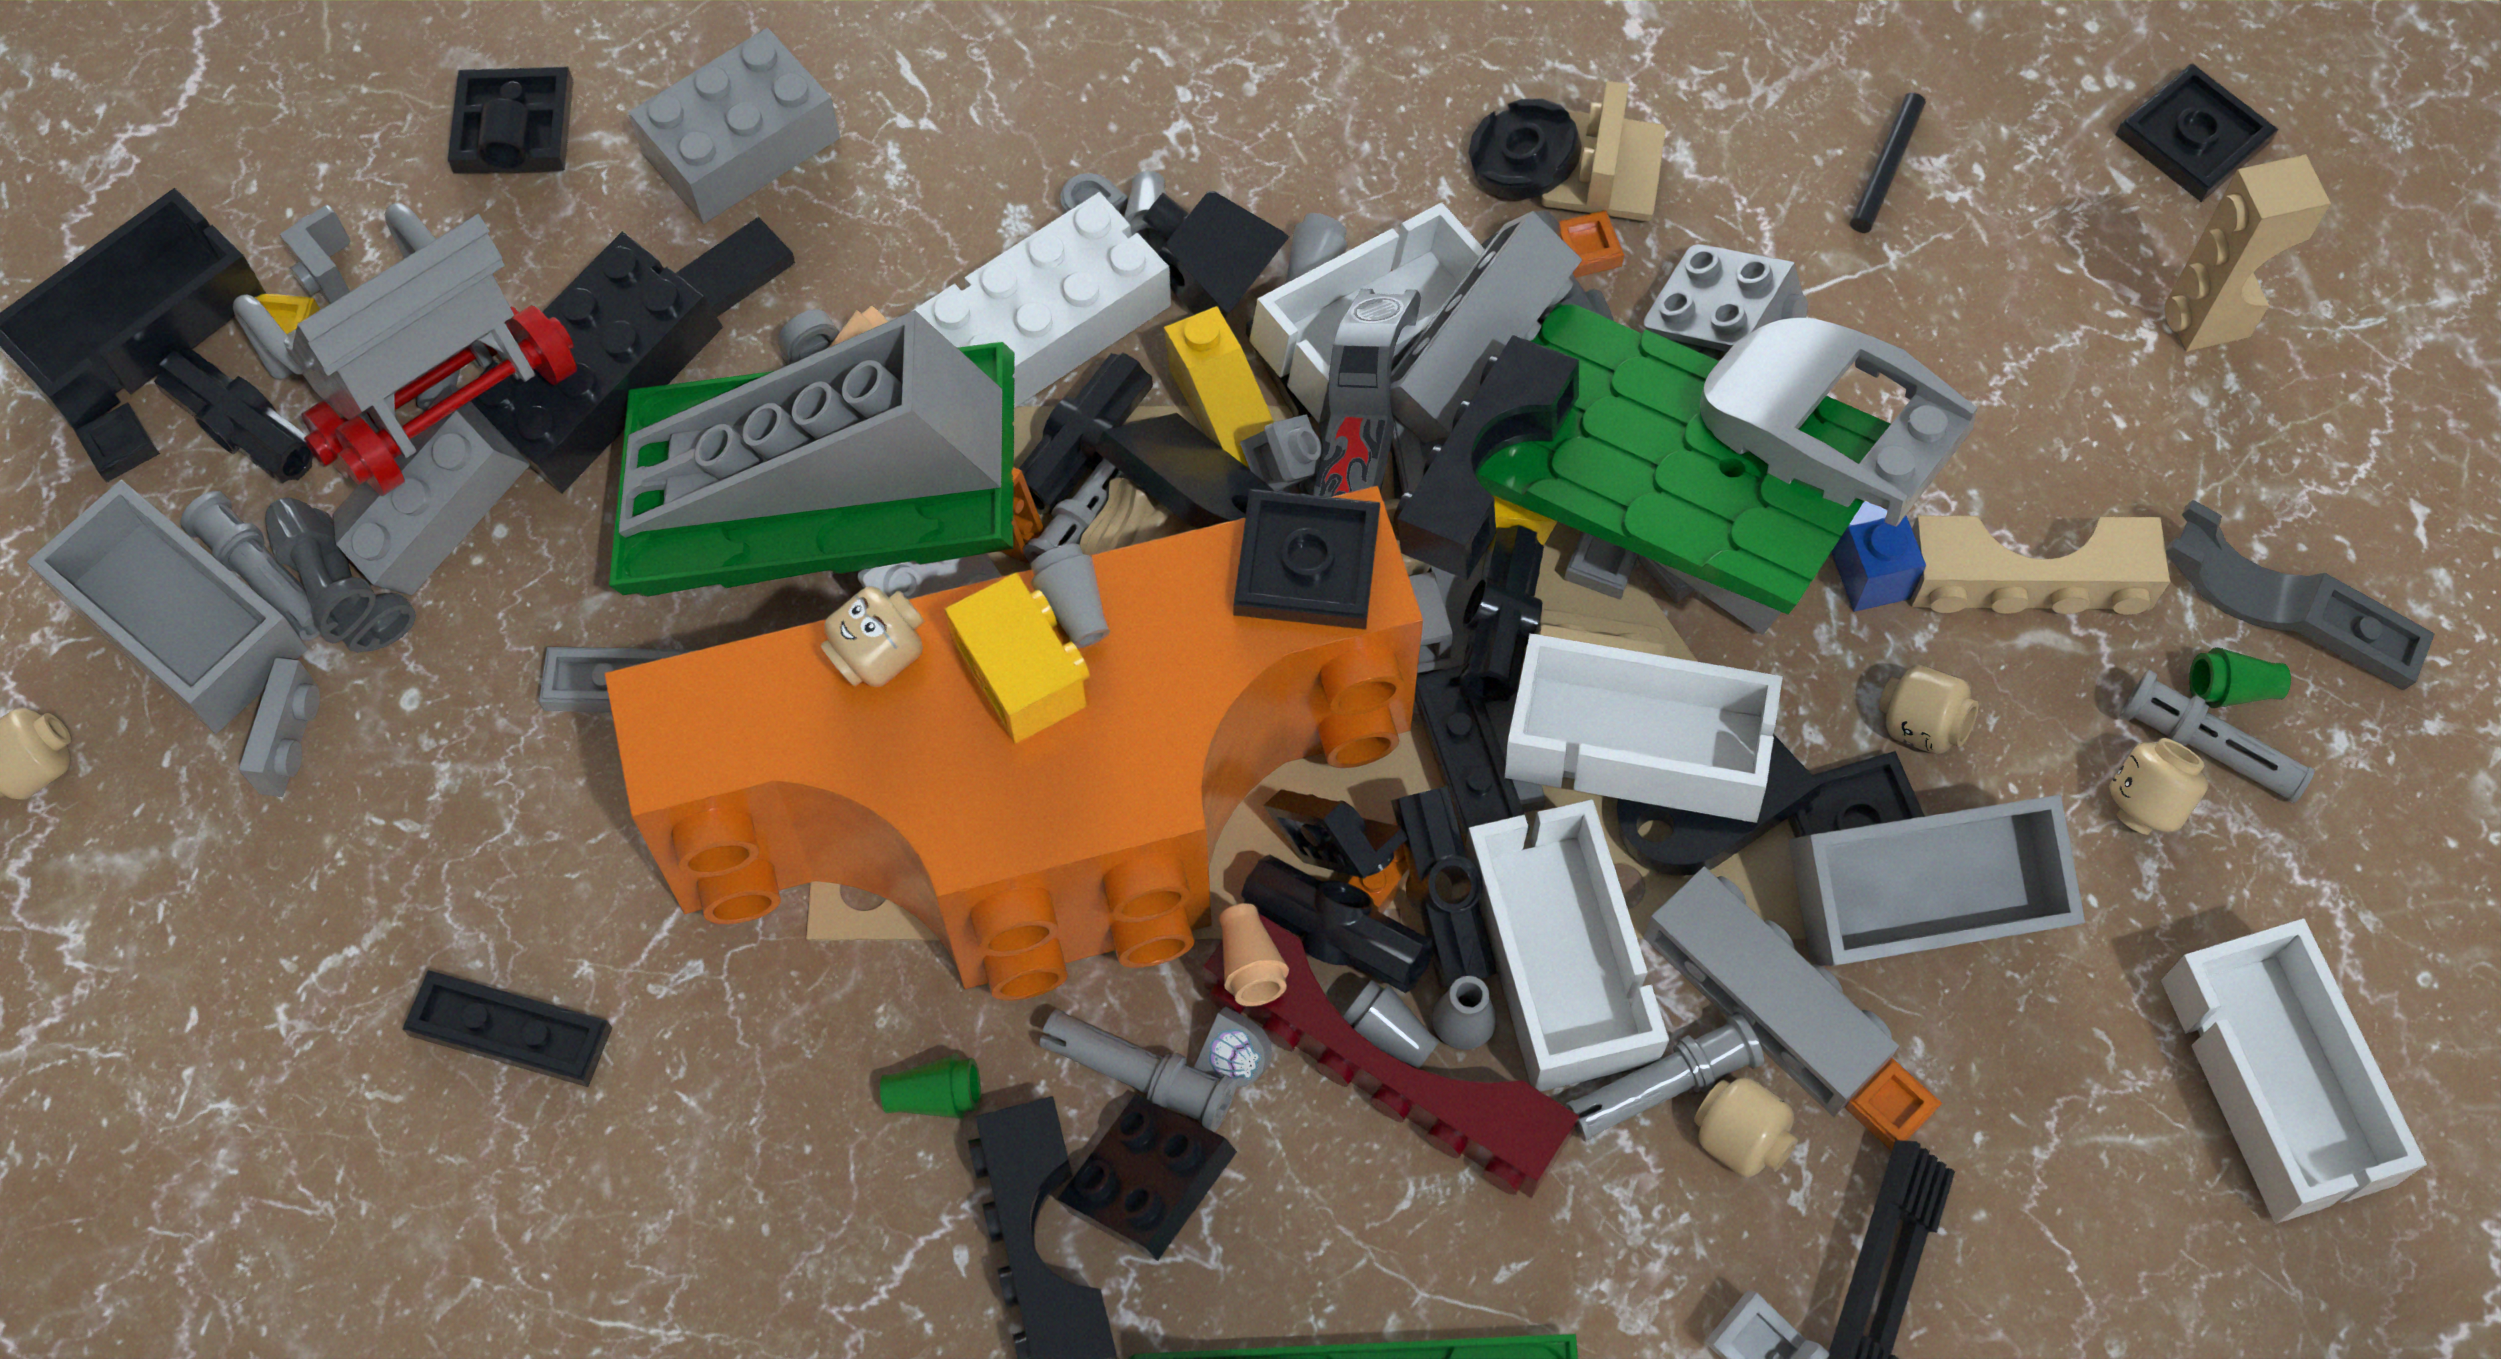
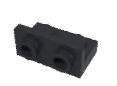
(1334, 834)

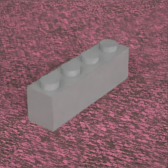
(1497, 298)
(1786, 1000)

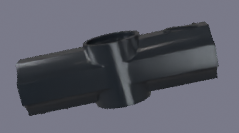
(235, 415)
(1077, 426)
(1502, 614)
(1437, 846)
(1338, 923)

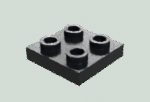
(510, 120)
(1147, 1176)

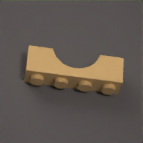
(2257, 218)
(2115, 569)

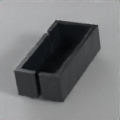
(124, 308)
(629, 332)

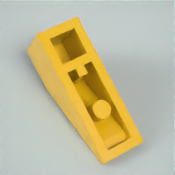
(1216, 380)

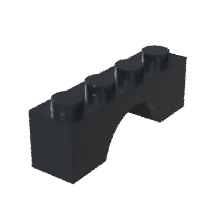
(1519, 400)
(1026, 1163)

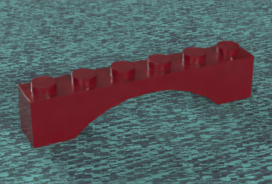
(1496, 1124)

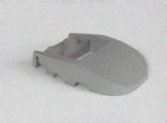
(1783, 373)

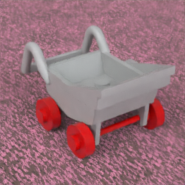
(402, 339)

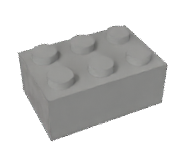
(735, 125)

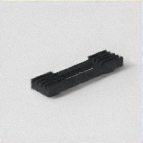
(1916, 1193)

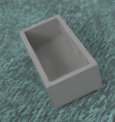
(167, 605)
(1936, 881)

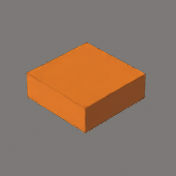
(1593, 241)
(1893, 1104)

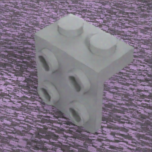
(1724, 296)

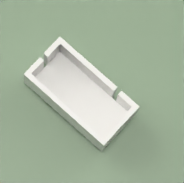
(1057, 295)
(1301, 319)
(1643, 727)
(1565, 947)
(2291, 1071)

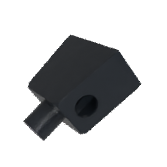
(1213, 249)

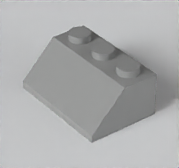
(447, 490)

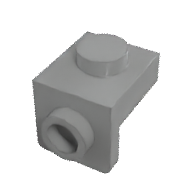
(311, 244)
(1284, 453)
(1760, 1332)

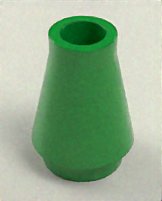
(2234, 678)
(935, 1088)

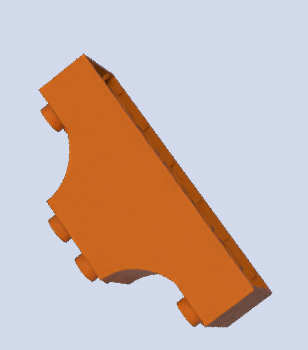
(1027, 855)

